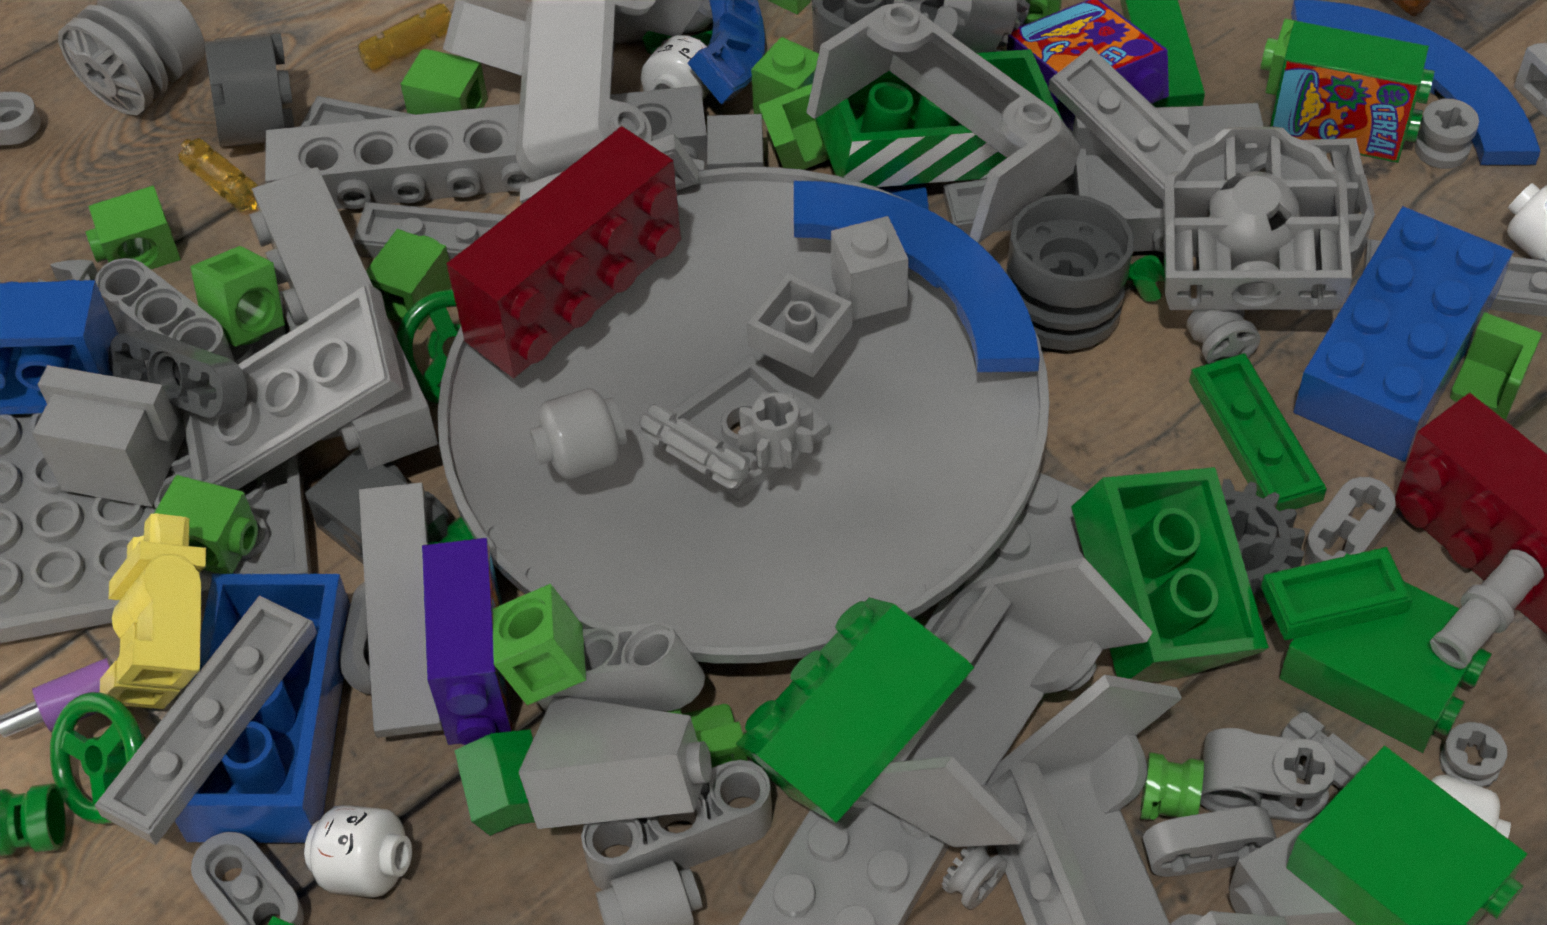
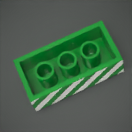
(901, 138)

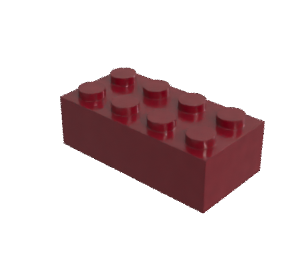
(566, 251)
(1479, 493)

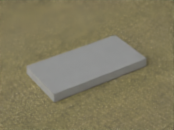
(299, 392)

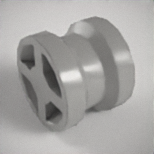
(1446, 133)
(1223, 333)

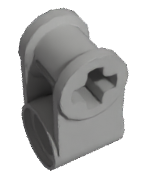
(1263, 772)

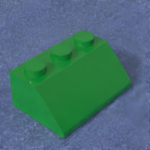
(1177, 565)
(852, 706)

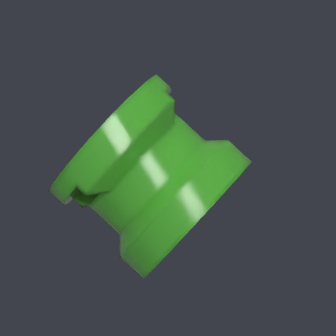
(1171, 787)

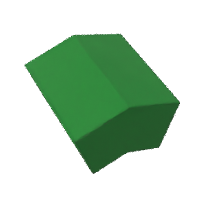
(493, 781)

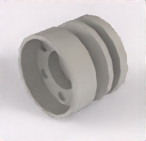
(131, 49)

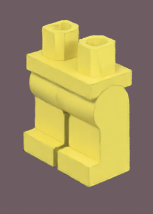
(156, 615)

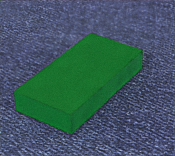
(1336, 593)

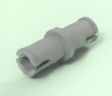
(1487, 609)

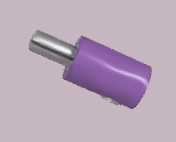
(53, 697)

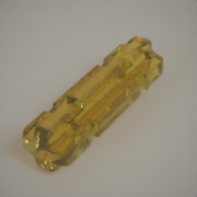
(404, 37)
(218, 173)

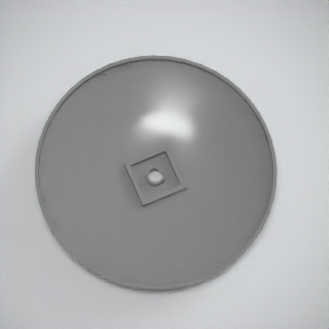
(897, 503)

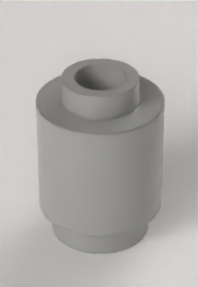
(651, 897)

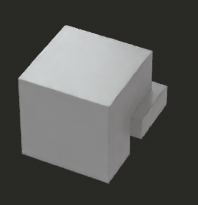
(108, 434)

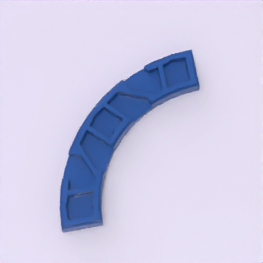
(733, 48)
(1503, 127)
(944, 257)

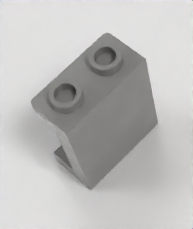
(1109, 180)

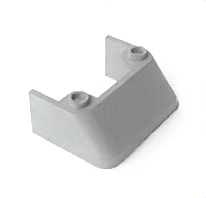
(569, 74)
(967, 88)
(1025, 639)
(1068, 798)

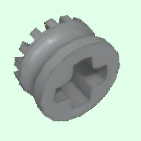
(1491, 748)
(975, 875)

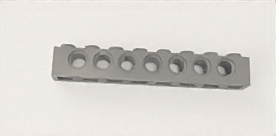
(392, 155)

